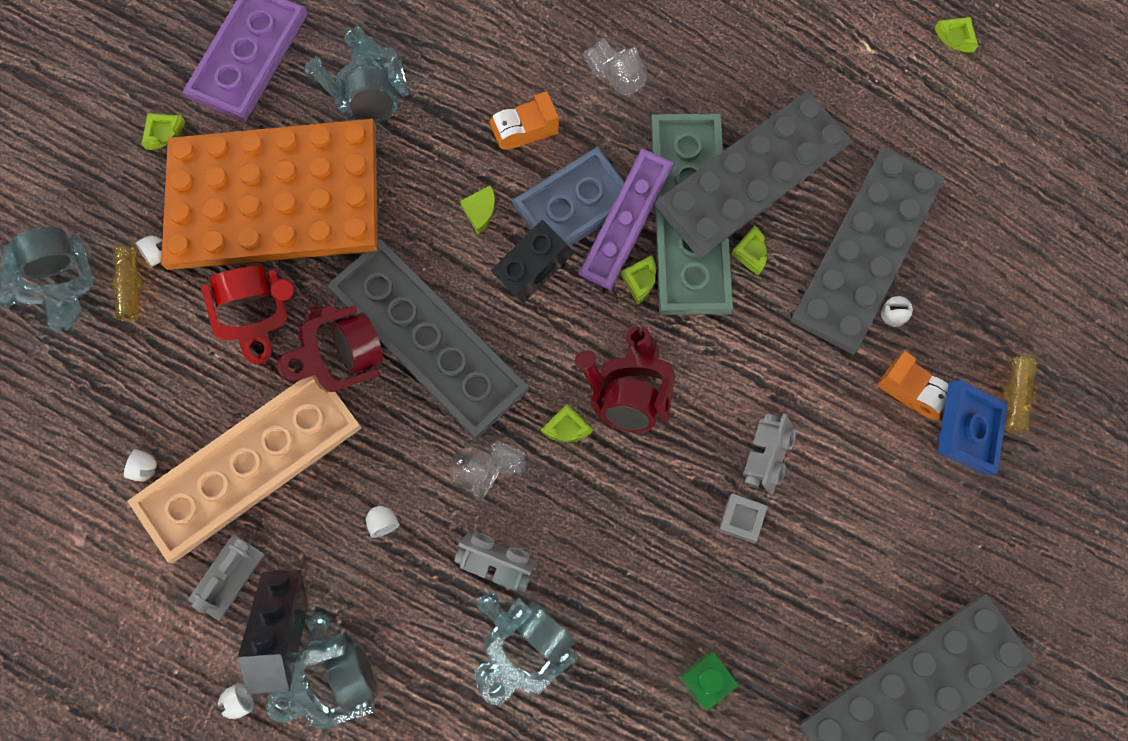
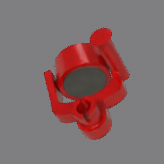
(241, 287)

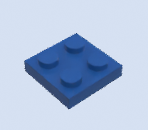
(972, 428)

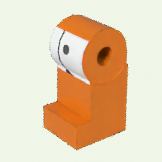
(525, 123)
(915, 386)

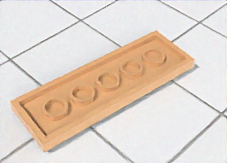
(242, 467)

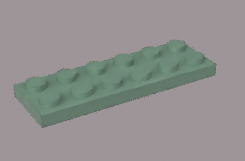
(684, 280)

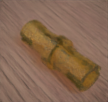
(126, 283)
(1020, 394)

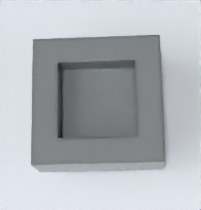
(743, 518)

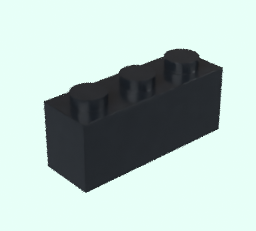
(273, 632)

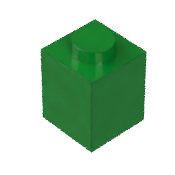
(707, 680)

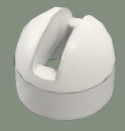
(149, 250)
(898, 316)
(140, 466)
(381, 521)
(236, 701)

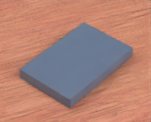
(573, 198)

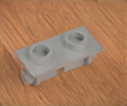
(775, 439)
(482, 553)
(225, 577)

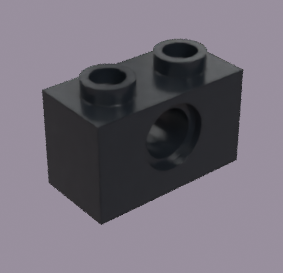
(532, 261)

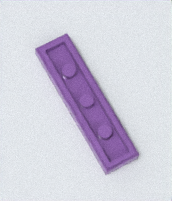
(626, 219)

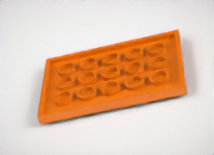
(270, 194)

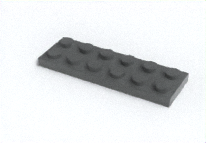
(752, 174)
(867, 250)
(430, 339)
(926, 681)

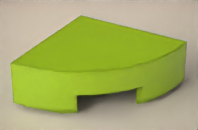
(957, 34)
(160, 128)
(479, 208)
(752, 251)
(640, 278)
(566, 426)

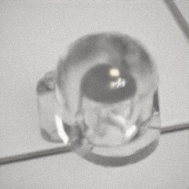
(622, 69)
(479, 469)

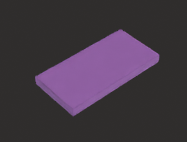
(244, 55)

